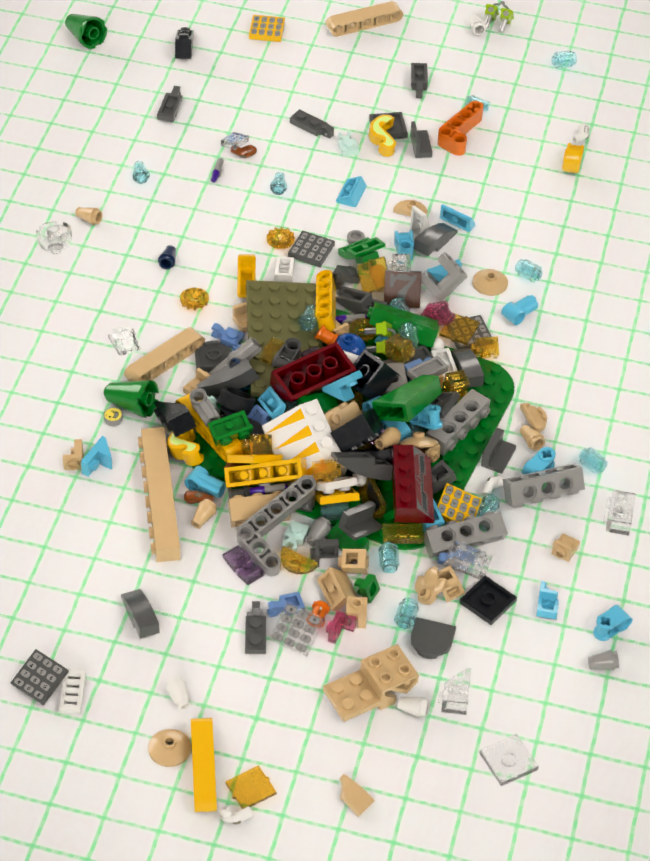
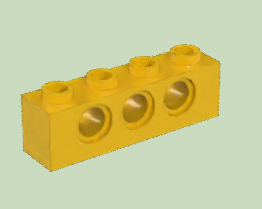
(265, 473)

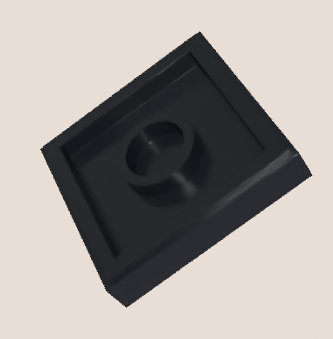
(488, 600)

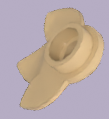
(429, 586)

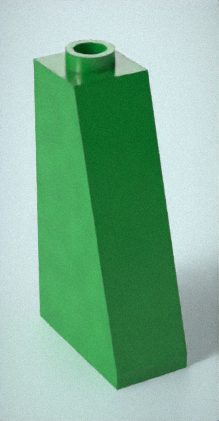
(426, 327)
(408, 399)

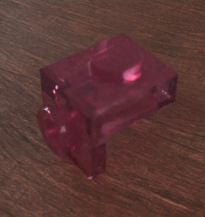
(340, 622)

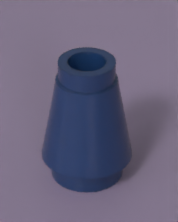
(167, 257)

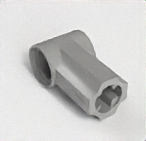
(204, 407)

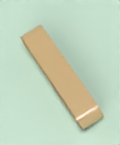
(364, 18)
(165, 356)

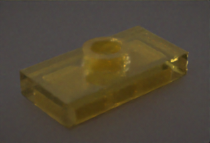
(403, 533)

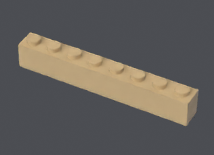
(160, 494)

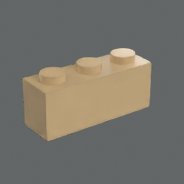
(242, 508)

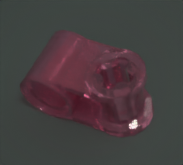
(440, 312)

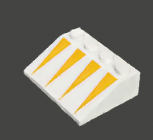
(304, 435)

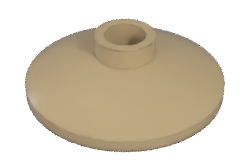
(490, 282)
(419, 440)
(172, 754)

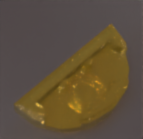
(296, 562)

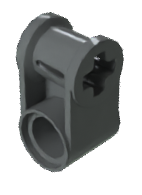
(288, 353)

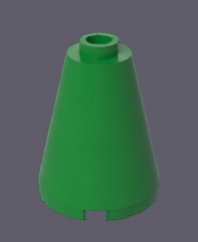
(87, 29)
(133, 396)

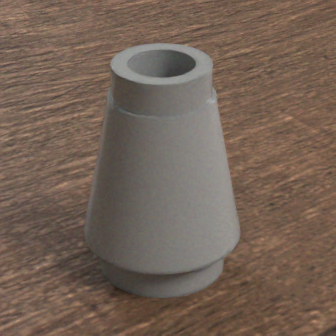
(319, 530)
(604, 661)

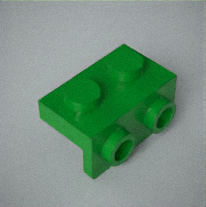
(230, 428)

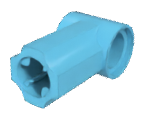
(517, 311)
(201, 480)

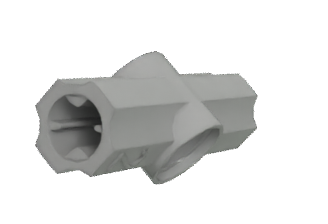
(246, 350)

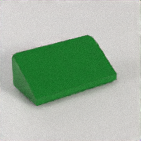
(345, 541)

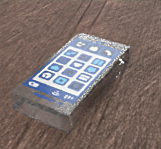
(234, 140)

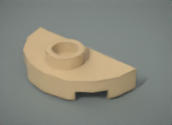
(405, 207)
(535, 416)

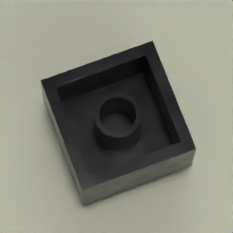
(376, 375)
(358, 431)

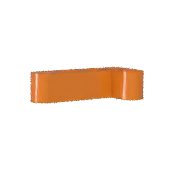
(452, 133)

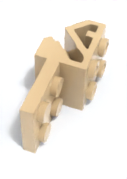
(372, 684)

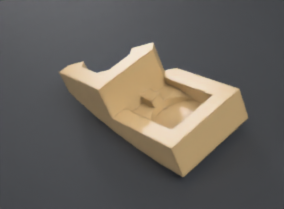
(354, 795)

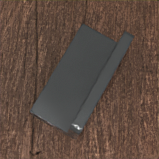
(420, 142)
(497, 452)
(359, 521)

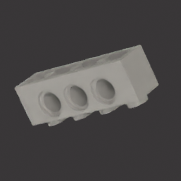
(460, 420)
(515, 485)
(492, 521)

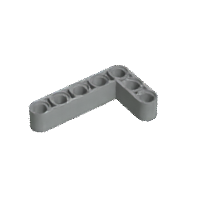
(272, 520)

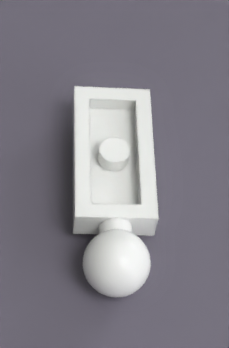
(444, 354)
(341, 483)

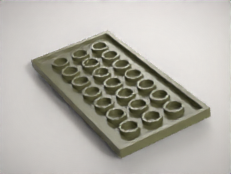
(275, 313)

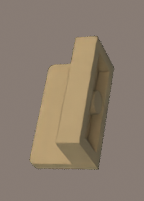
(336, 588)

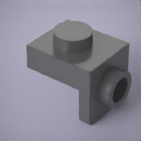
(345, 274)
(324, 549)

